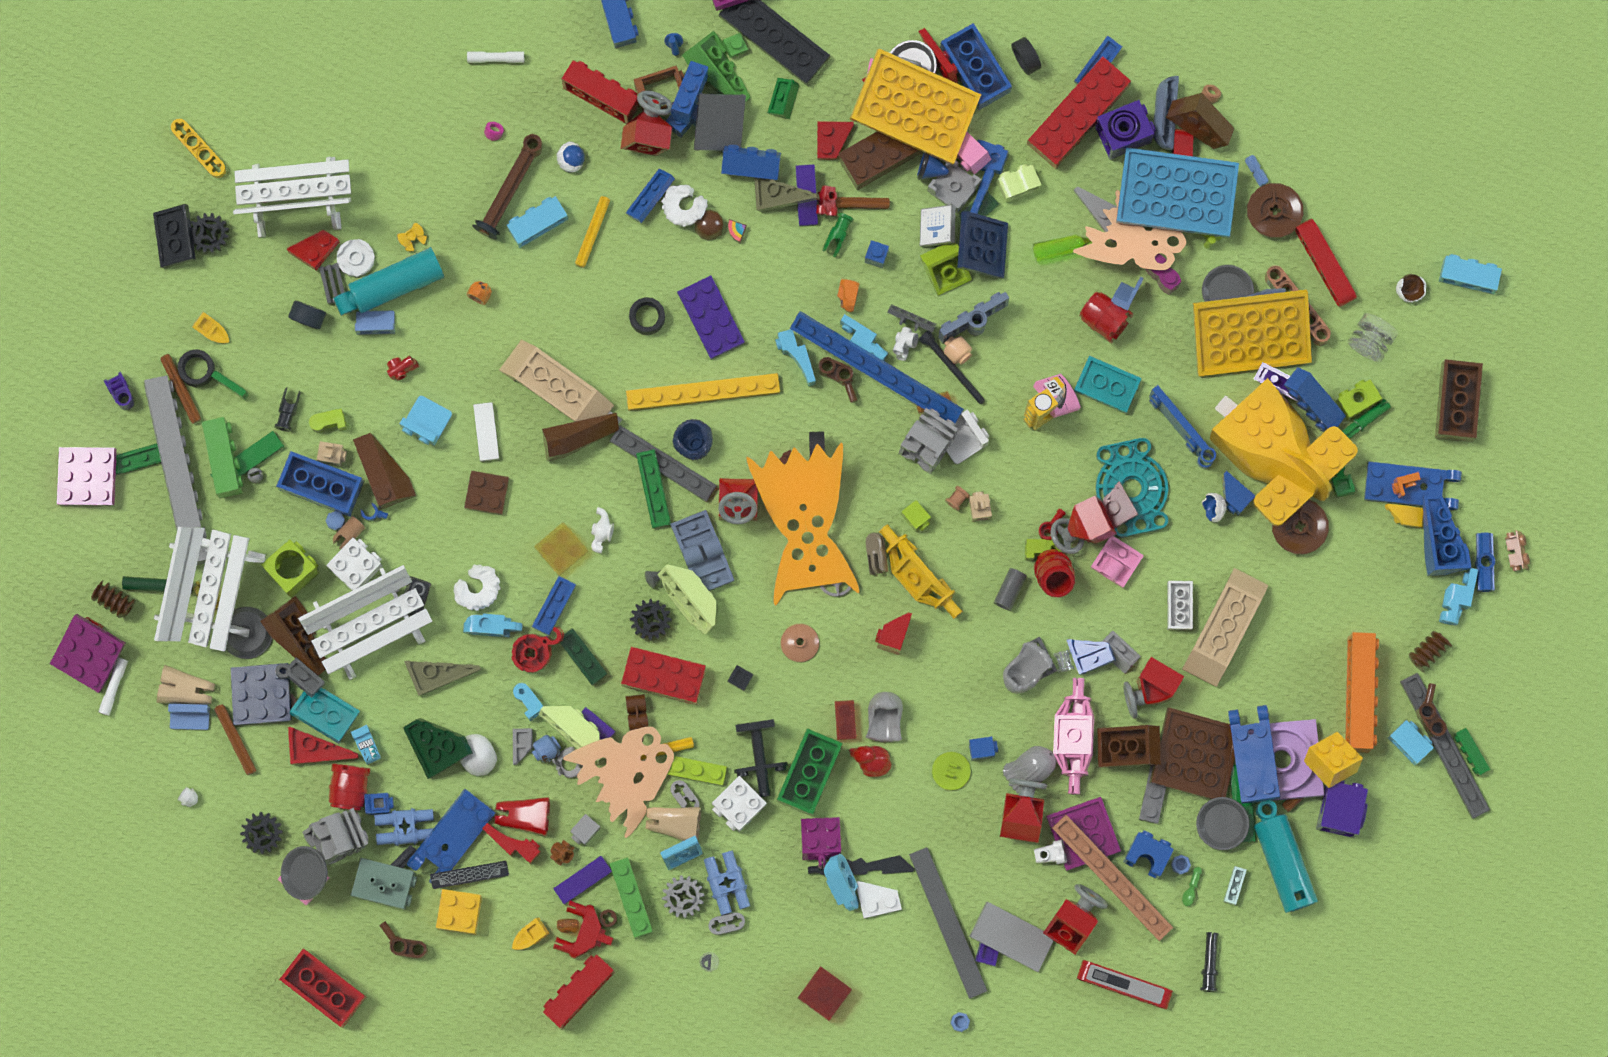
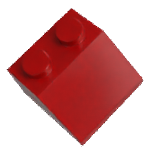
(893, 634)

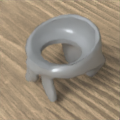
(558, 762)

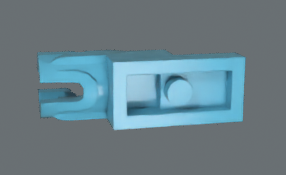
(863, 337)
(1458, 597)

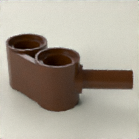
(834, 373)
(637, 712)
(1434, 718)
(408, 944)

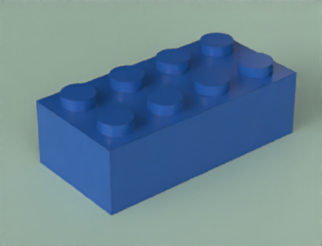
(976, 65)
(320, 484)

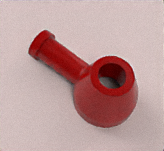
(1046, 526)

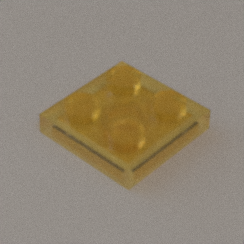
(561, 549)

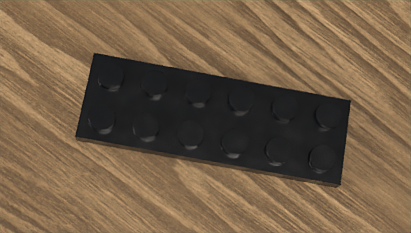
(776, 38)

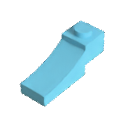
(788, 345)

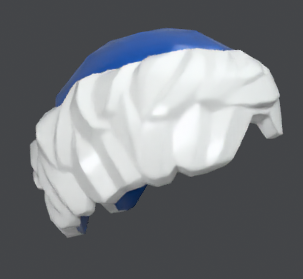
(570, 157)
(1214, 506)

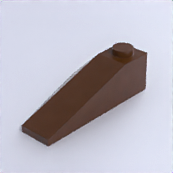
(571, 437)
(383, 473)
(290, 634)

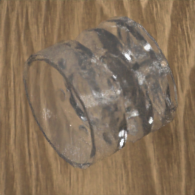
(1372, 337)

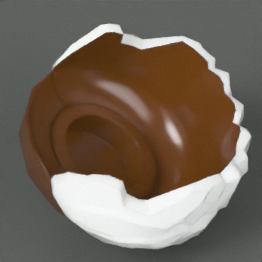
(1411, 288)

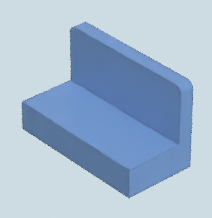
(1125, 294)
(375, 322)
(189, 716)

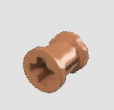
(957, 498)

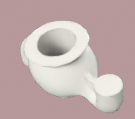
(602, 530)

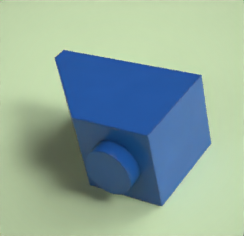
(1235, 494)

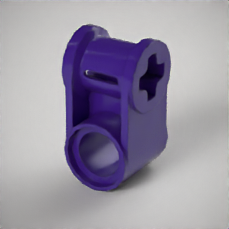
(119, 388)

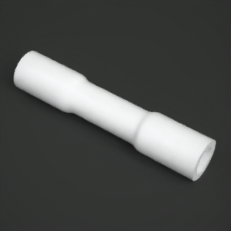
(482, 57)
(109, 697)

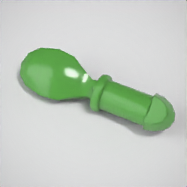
(1189, 895)

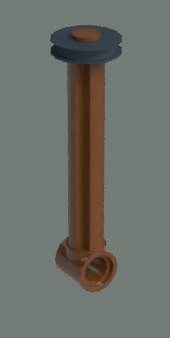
(488, 225)

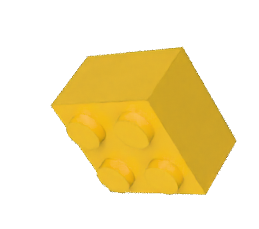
(1333, 759)
(459, 912)

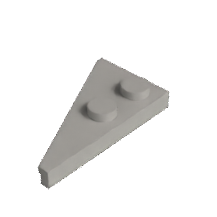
(1095, 206)

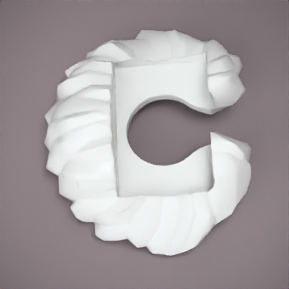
(678, 216)
(485, 596)

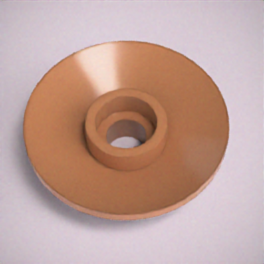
(796, 652)

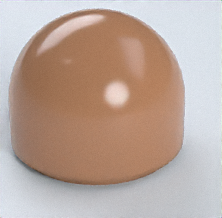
(1213, 98)

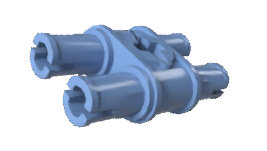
(397, 819)
(737, 887)

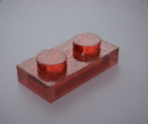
(845, 720)

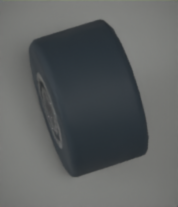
(307, 314)

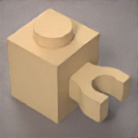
(331, 454)
(980, 506)

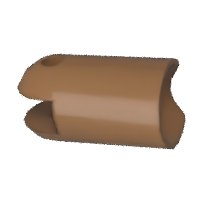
(349, 530)

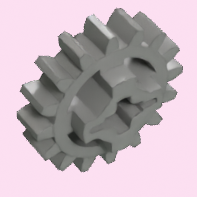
(685, 888)

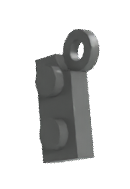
(301, 676)

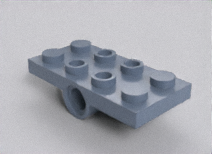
(980, 313)
(702, 550)

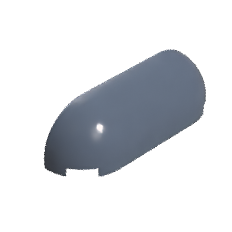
(1165, 129)

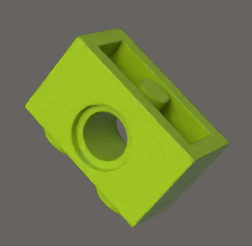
(1352, 408)

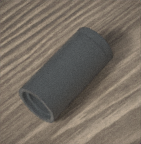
(1010, 589)

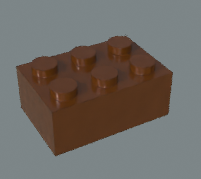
(1129, 746)

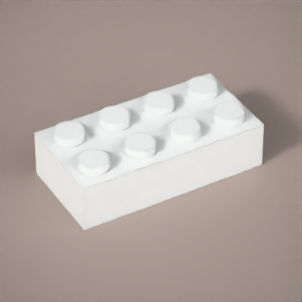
(1180, 605)

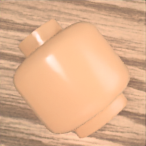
(957, 350)

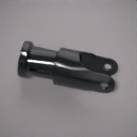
(286, 412)

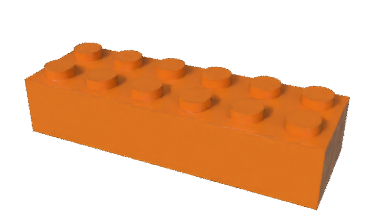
(1361, 691)

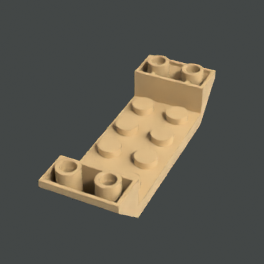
(554, 383)
(1225, 627)

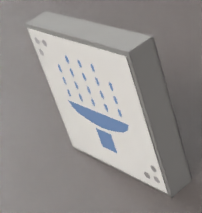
(937, 226)

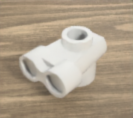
(904, 340)
(1055, 853)

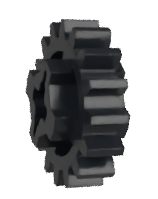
(215, 229)
(653, 612)
(265, 823)

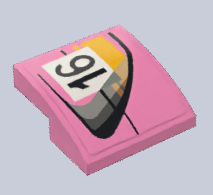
(1061, 392)

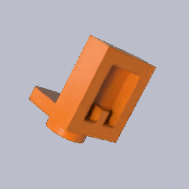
(1407, 480)

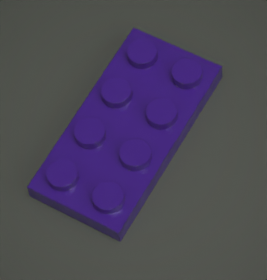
(710, 317)

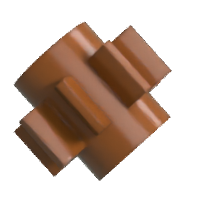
(562, 852)

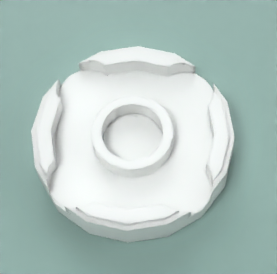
(355, 258)

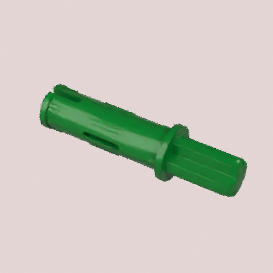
(1367, 418)

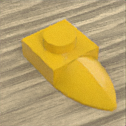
(210, 329)
(530, 934)

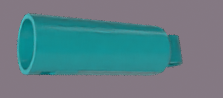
(390, 283)
(1284, 859)

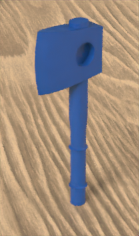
(998, 159)

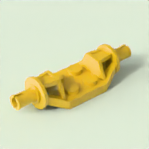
(915, 575)

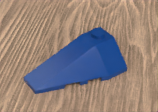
(1442, 541)

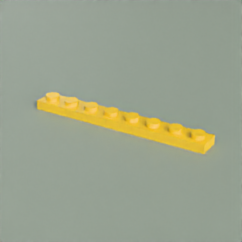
(703, 391)

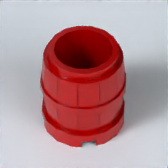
(1105, 316)
(1054, 573)
(348, 786)

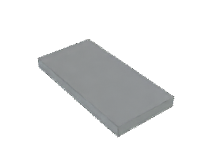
(1011, 936)

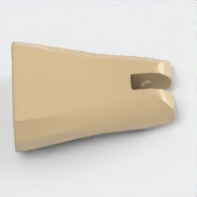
(183, 688)
(675, 822)

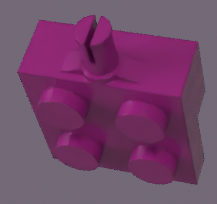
(820, 839)

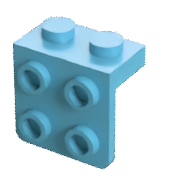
(426, 421)

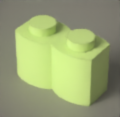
(1019, 182)

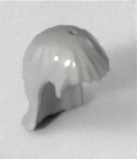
(1026, 668)
(885, 717)
(1032, 765)

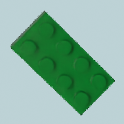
(809, 772)

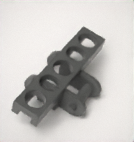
(904, 315)

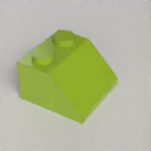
(943, 269)

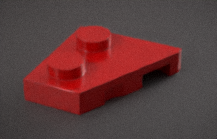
(831, 138)
(314, 249)

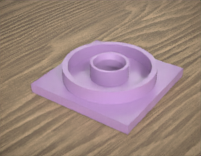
(1297, 778)

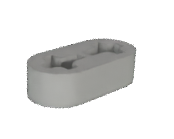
(688, 794)
(724, 919)

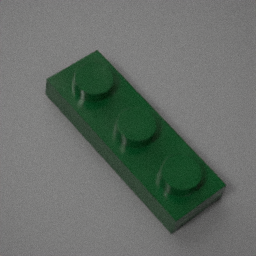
(582, 657)

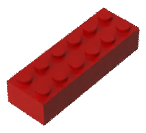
(1079, 112)

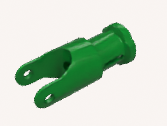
(838, 232)

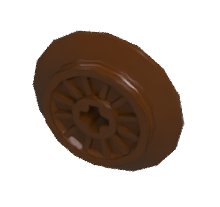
(1275, 196)
(1310, 537)

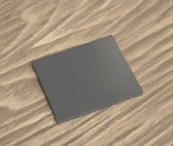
(719, 121)

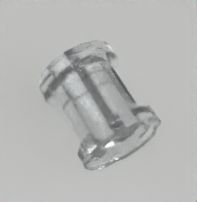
(1063, 661)

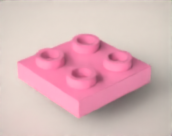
(1117, 561)

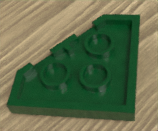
(436, 746)

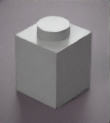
(584, 830)

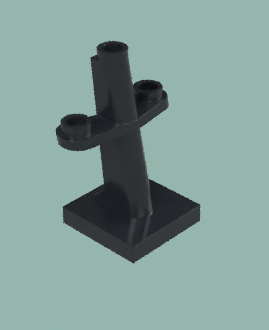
(755, 730)

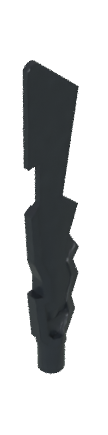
(859, 867)

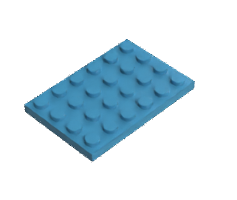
(1177, 192)

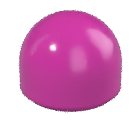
(493, 135)

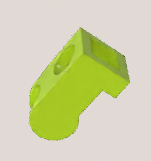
(329, 419)
(1037, 546)

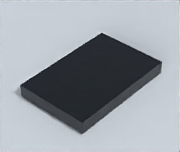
(174, 236)

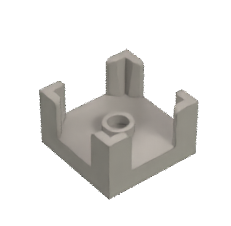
(955, 187)

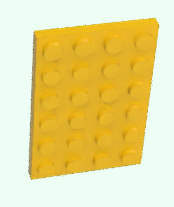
(915, 106)
(1252, 330)

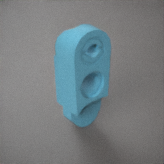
(491, 625)
(841, 882)

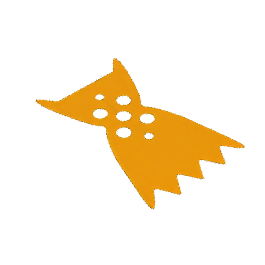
(783, 491)

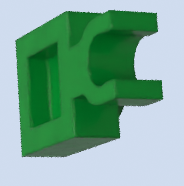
(1343, 484)

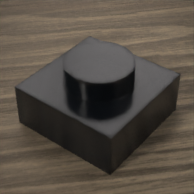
(740, 678)

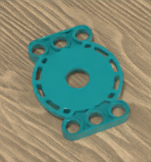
(1133, 467)

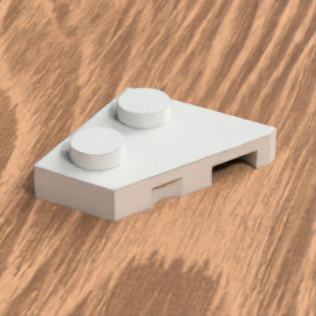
(877, 899)

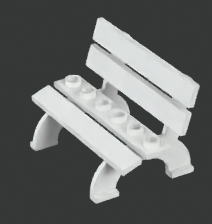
(293, 189)
(180, 581)
(368, 622)

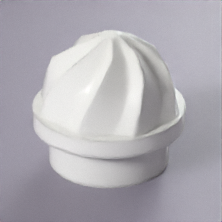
(188, 797)

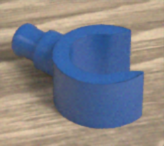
(378, 514)

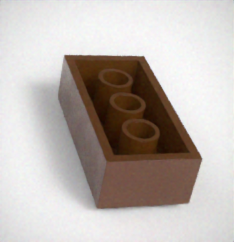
(874, 158)
(1458, 400)

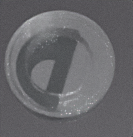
(709, 962)

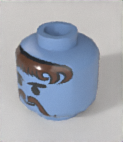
(546, 749)

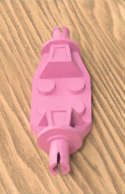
(1074, 736)

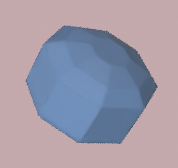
(335, 520)
(1180, 864)
(960, 1022)

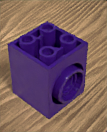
(1129, 118)
(1343, 809)

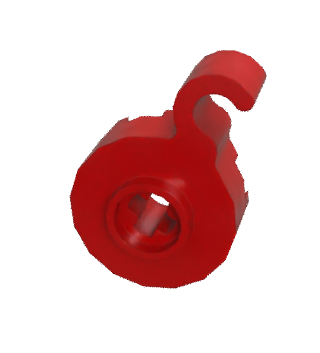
(542, 649)

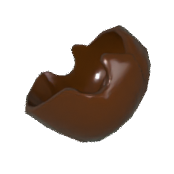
(709, 226)

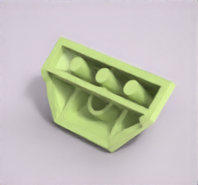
(690, 596)
(571, 725)

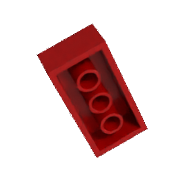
(600, 92)
(663, 675)
(322, 988)
(578, 991)

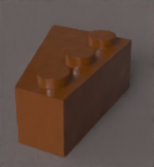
(1201, 120)

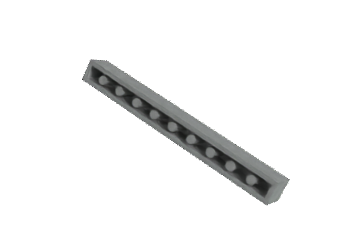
(172, 455)

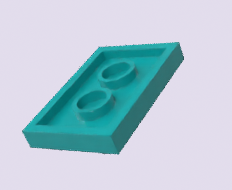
(1107, 384)
(325, 714)

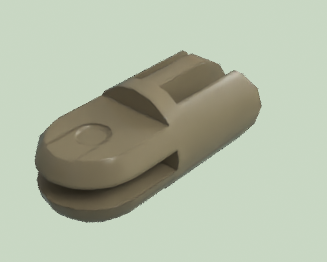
(876, 554)

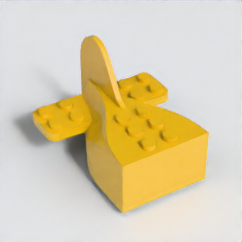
(1273, 446)

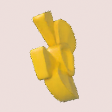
(415, 232)

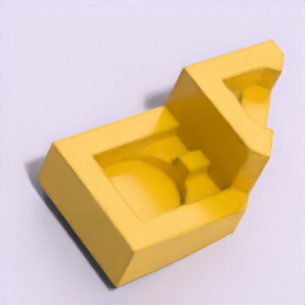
(1406, 515)

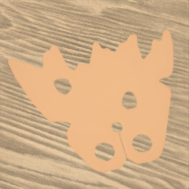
(1132, 242)
(620, 768)

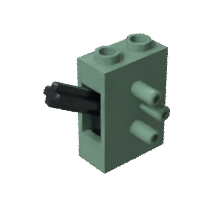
(384, 882)

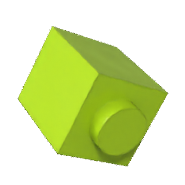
(916, 516)

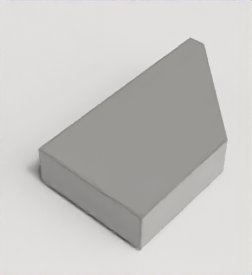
(521, 743)

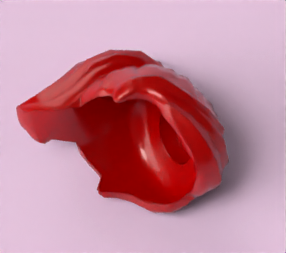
(872, 760)

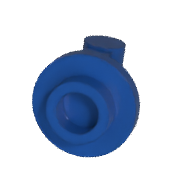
(674, 41)

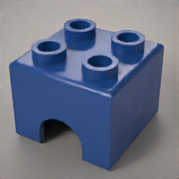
(1155, 851)

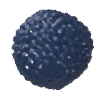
(693, 439)

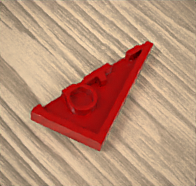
(947, 70)
(310, 749)

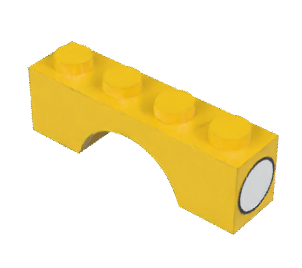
(1039, 409)

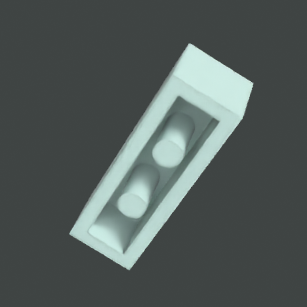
(1234, 885)

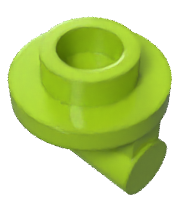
(1210, 240)

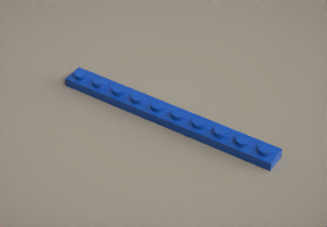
(875, 367)

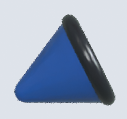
(931, 167)

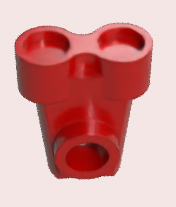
(827, 201)
(399, 368)

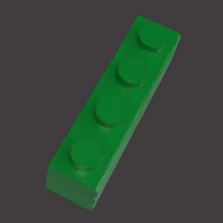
(1472, 752)

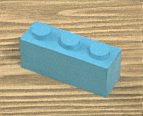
(537, 221)
(1470, 274)

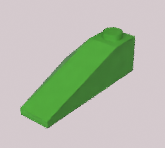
(721, 74)

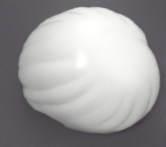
(483, 756)

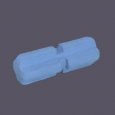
(1254, 167)

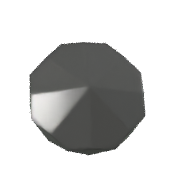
(652, 578)

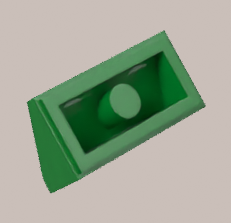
(783, 98)

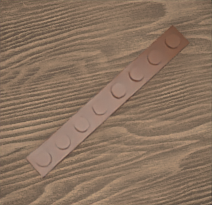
(1112, 877)

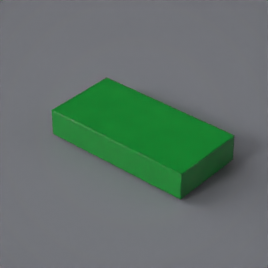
(230, 385)

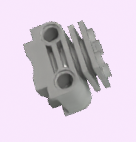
(928, 440)
(337, 836)

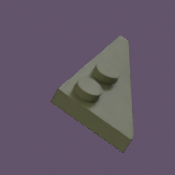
(775, 195)
(431, 676)

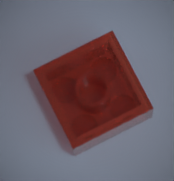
(824, 994)

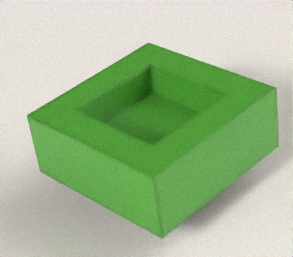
(735, 45)

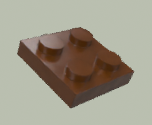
(486, 492)

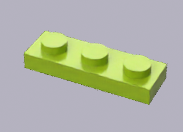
(698, 771)

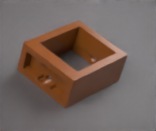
(658, 76)

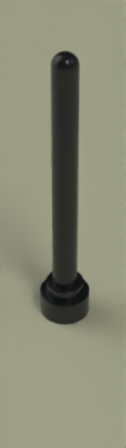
(929, 340)

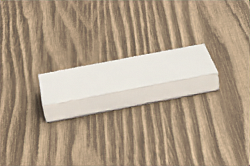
(486, 432)

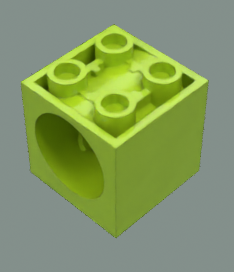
(291, 585)

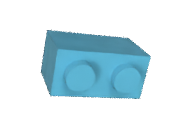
(1411, 742)

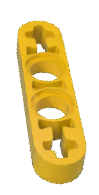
(198, 148)

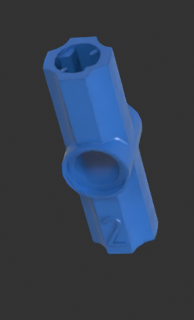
(1485, 549)

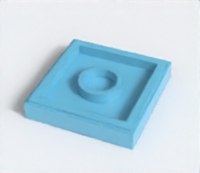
(681, 853)

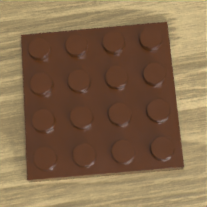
(1194, 755)

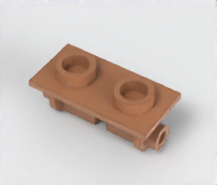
(1517, 543)

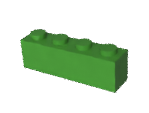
(222, 457)
(631, 898)

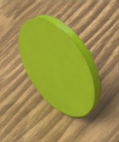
(951, 771)

